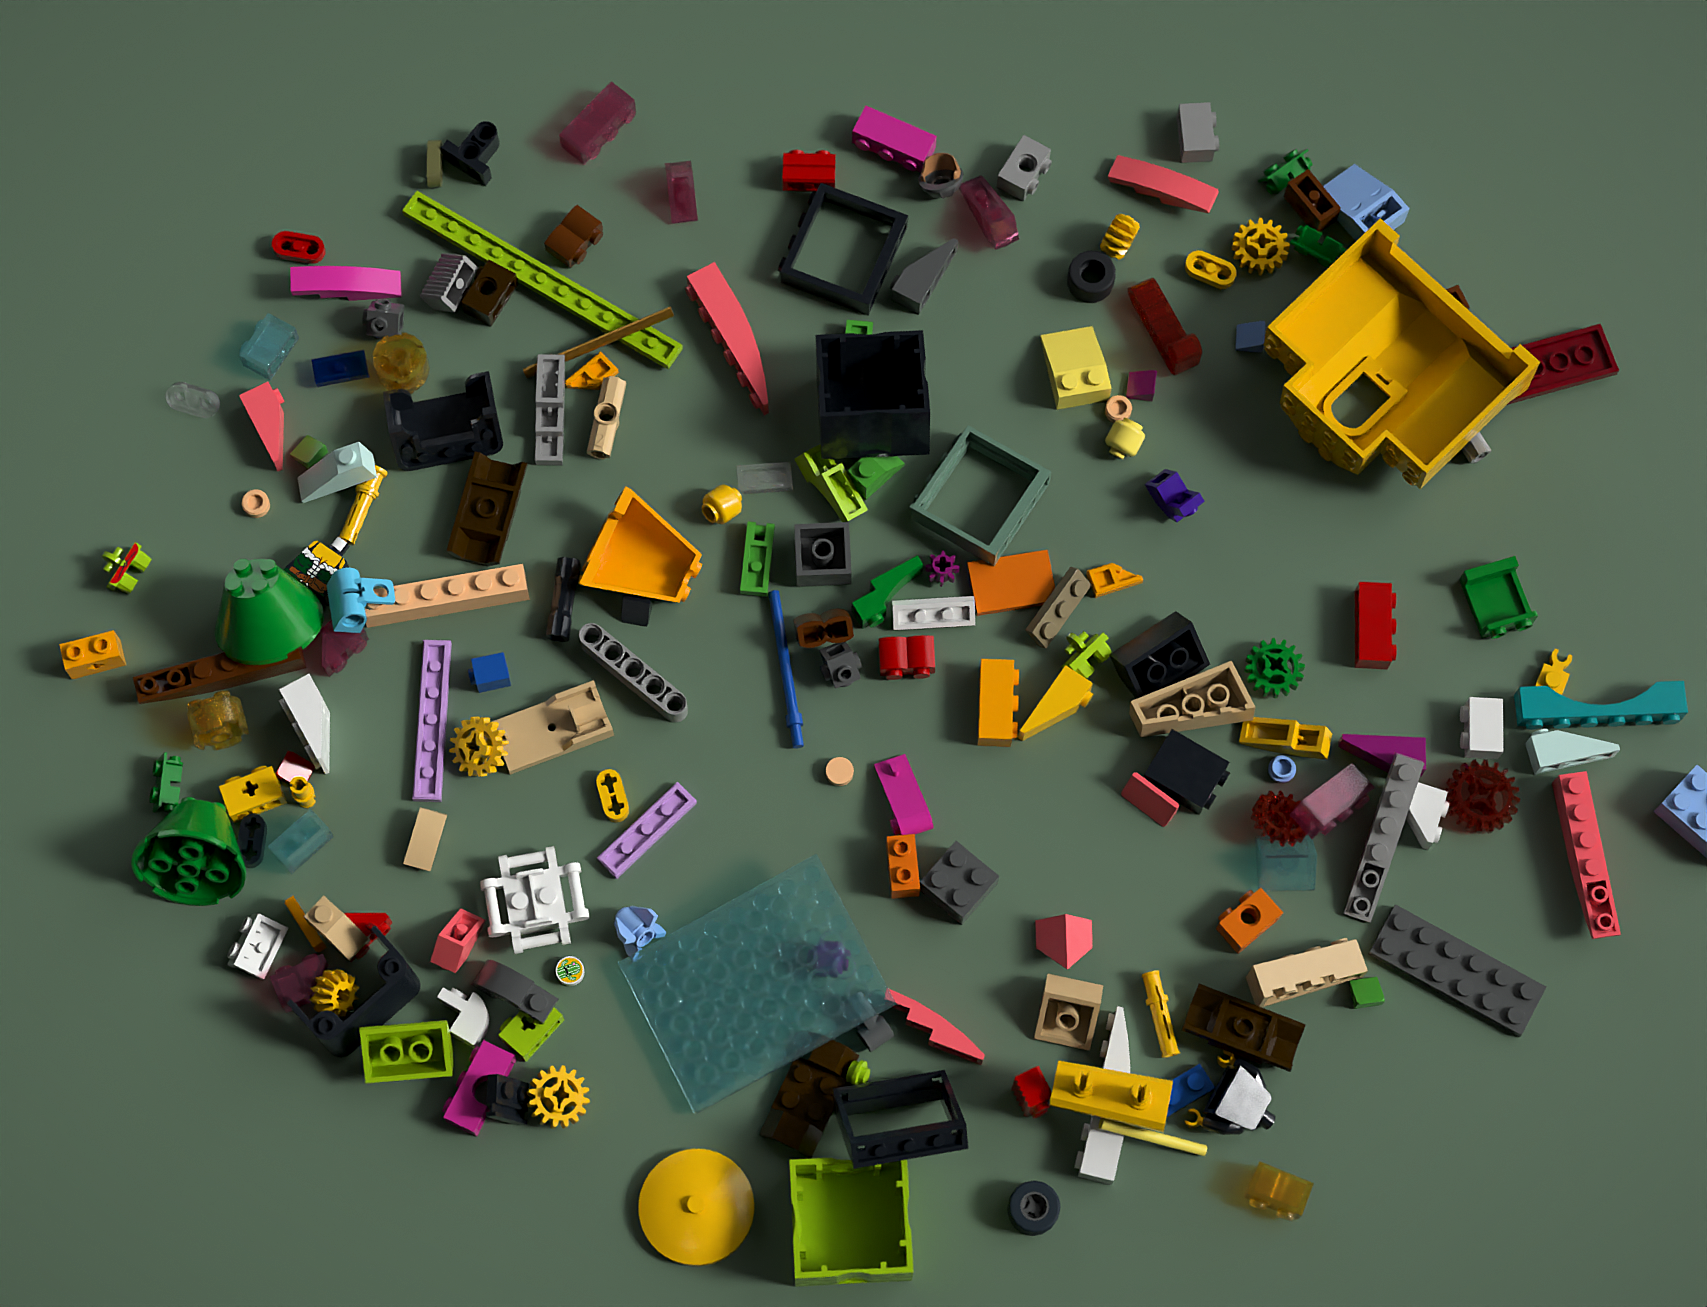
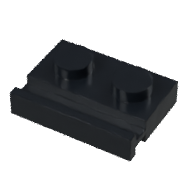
(507, 1099)

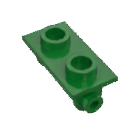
(1276, 174)
(1308, 243)
(165, 772)

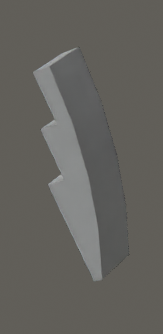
(550, 409)

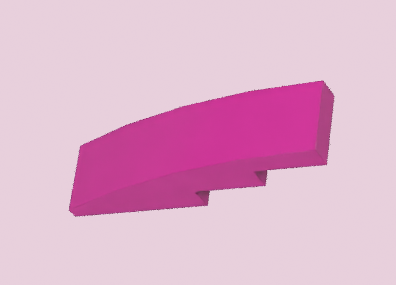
(346, 281)

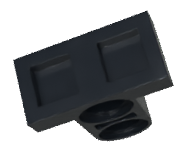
(474, 146)

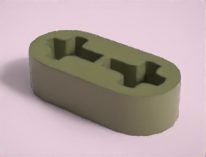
(434, 164)

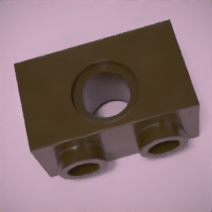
(488, 307)

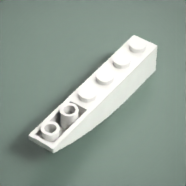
(1103, 1147)

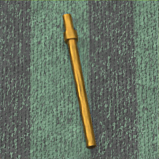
(608, 337)

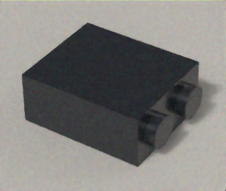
(1187, 772)

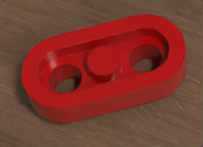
(300, 246)

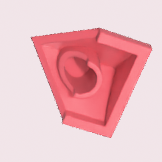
(1064, 938)

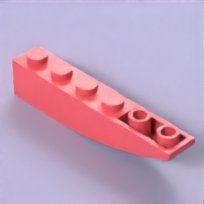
(730, 329)
(1586, 853)

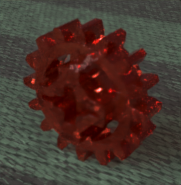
(1273, 818)

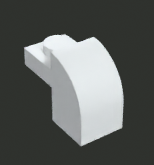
(473, 1016)

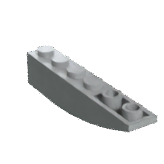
(1383, 836)

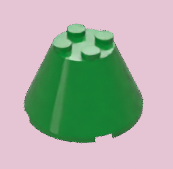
(265, 613)
(191, 855)

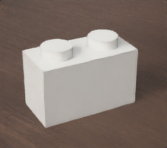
(1482, 728)

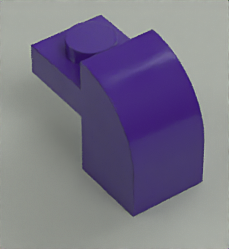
(1173, 496)

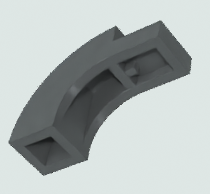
(516, 989)

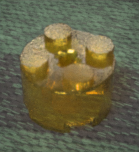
(401, 362)
(217, 721)

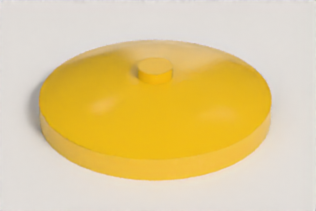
(696, 1207)

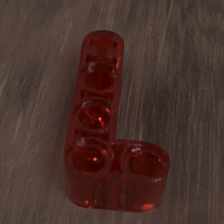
(1176, 347)

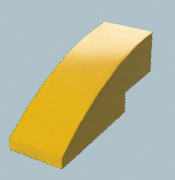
(1286, 737)

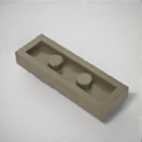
(1058, 607)

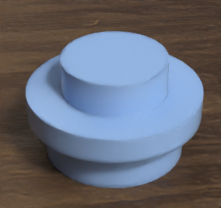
(1281, 769)

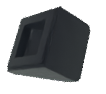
(636, 610)

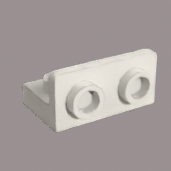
(257, 945)

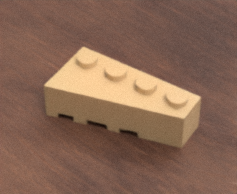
(1194, 703)
(1306, 972)

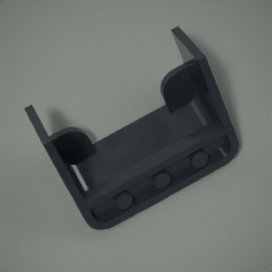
(400, 988)

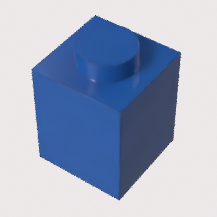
(489, 672)

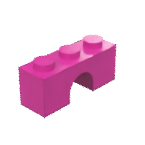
(463, 1108)

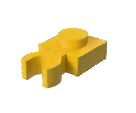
(1553, 675)

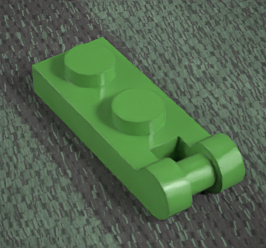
(757, 559)

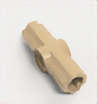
(602, 431)

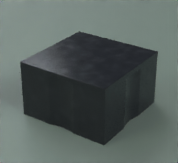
(872, 395)

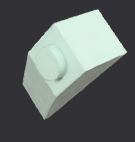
(337, 472)
(1562, 749)

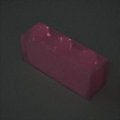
(598, 123)
(1333, 802)

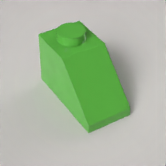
(873, 472)

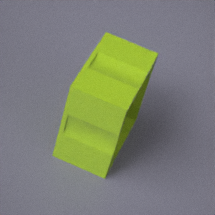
(850, 1222)

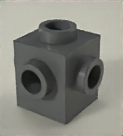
(383, 319)
(840, 665)

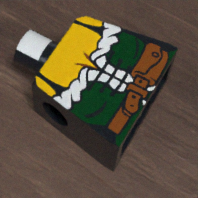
(317, 564)

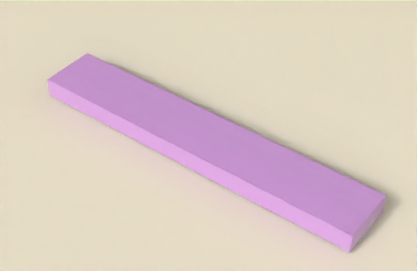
(432, 721)

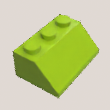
(407, 1051)

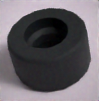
(1096, 262)

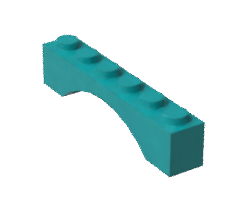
(1544, 706)

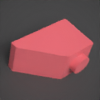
(457, 940)

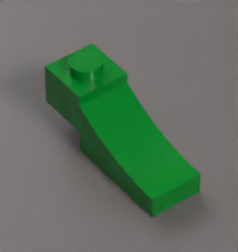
(872, 607)

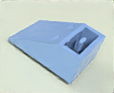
(1365, 201)

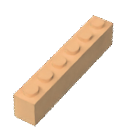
(450, 595)

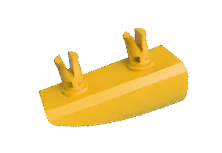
(1112, 1095)

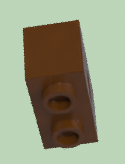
(1312, 201)

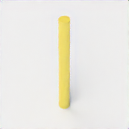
(1153, 1137)

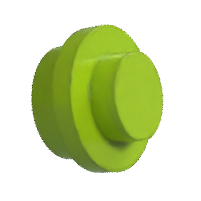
(858, 1072)

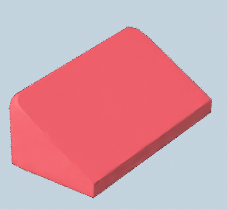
(1150, 799)

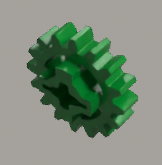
(1282, 675)

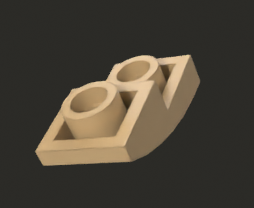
(425, 839)

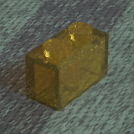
(1278, 1191)

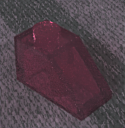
(681, 192)

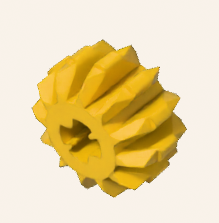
(1119, 236)
(334, 992)

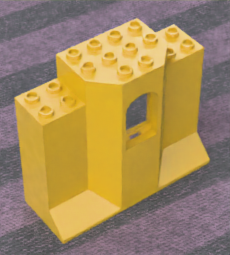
(1397, 326)

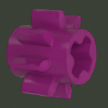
(942, 560)

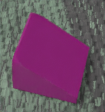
(1141, 385)

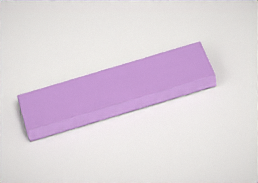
(647, 830)

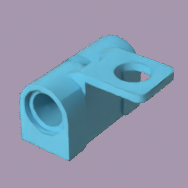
(349, 596)

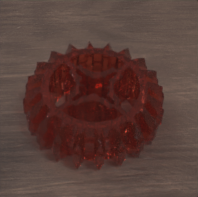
(1486, 806)

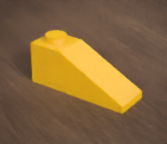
(1060, 701)

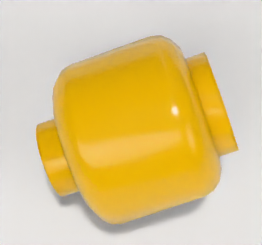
(721, 504)

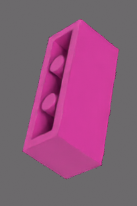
(893, 139)

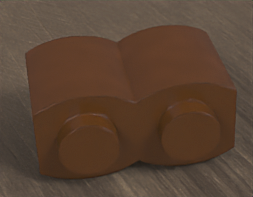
(574, 236)
(830, 626)

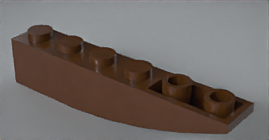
(208, 676)

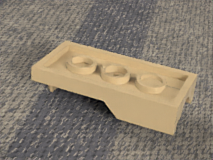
(578, 723)

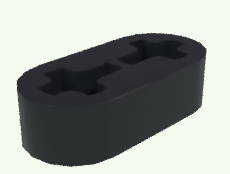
(258, 841)

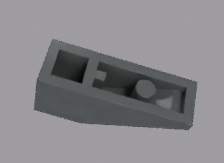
(921, 277)

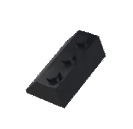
(1160, 656)

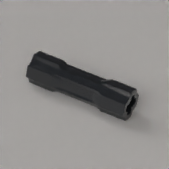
(560, 616)

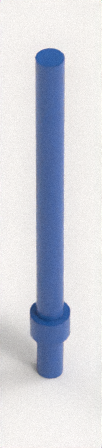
(794, 718)

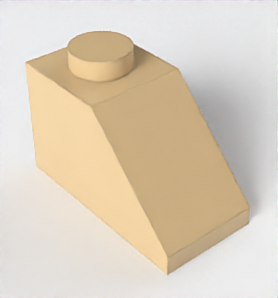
(336, 928)

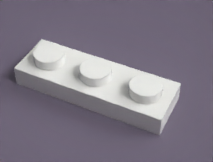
(933, 613)

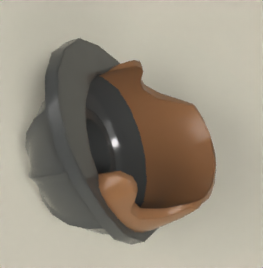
(940, 175)

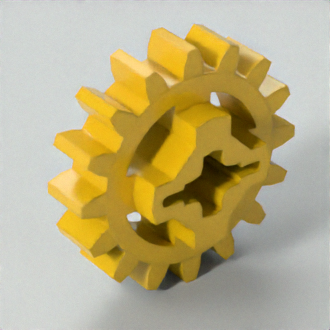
(1249, 249)
(470, 755)
(545, 1095)

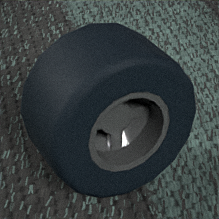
(1034, 1198)

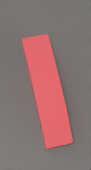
(1163, 183)
(943, 1034)

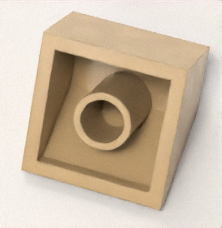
(1068, 1012)

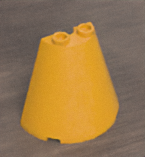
(640, 554)

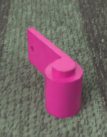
(904, 797)

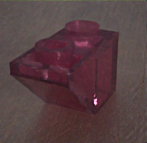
(339, 647)
(298, 980)

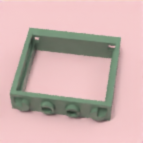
(1003, 455)

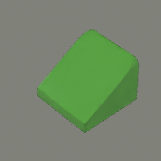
(309, 451)
(1366, 992)

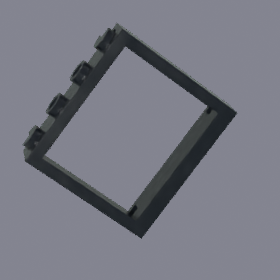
(858, 302)
(904, 1142)

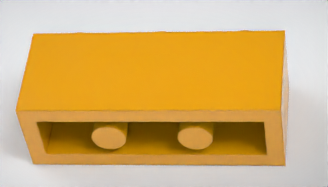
(997, 702)

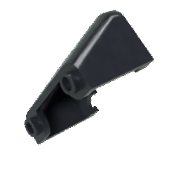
(443, 427)

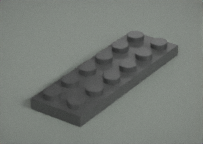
(1457, 970)

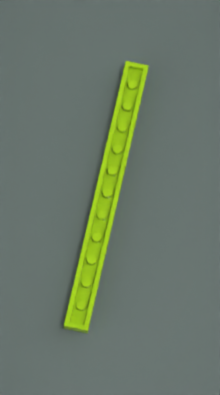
(539, 278)

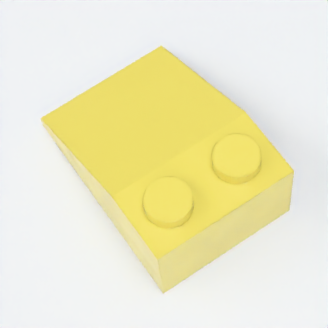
(1076, 367)

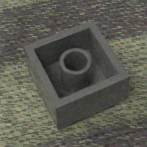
(822, 554)
(958, 882)

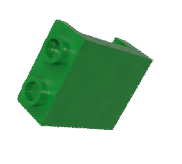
(1497, 598)

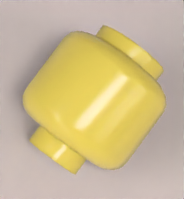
(1125, 438)

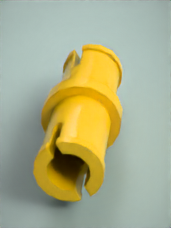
(302, 792)

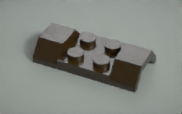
(486, 510)
(1243, 1028)
(807, 1097)

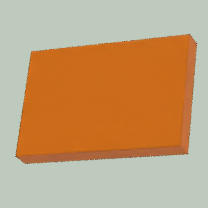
(1012, 583)

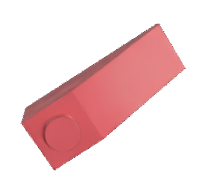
(268, 418)

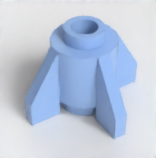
(637, 927)

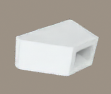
(1425, 813)

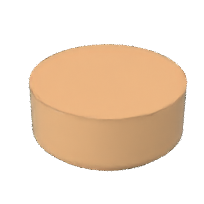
(1118, 408)
(255, 503)
(839, 771)

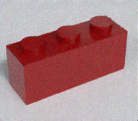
(1374, 625)

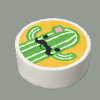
(570, 971)

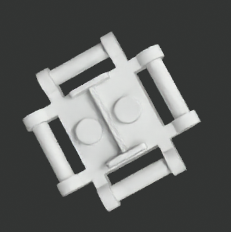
(534, 900)

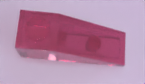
(990, 212)

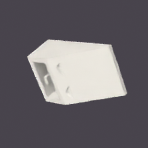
(311, 716)

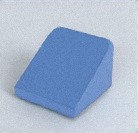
(1250, 336)

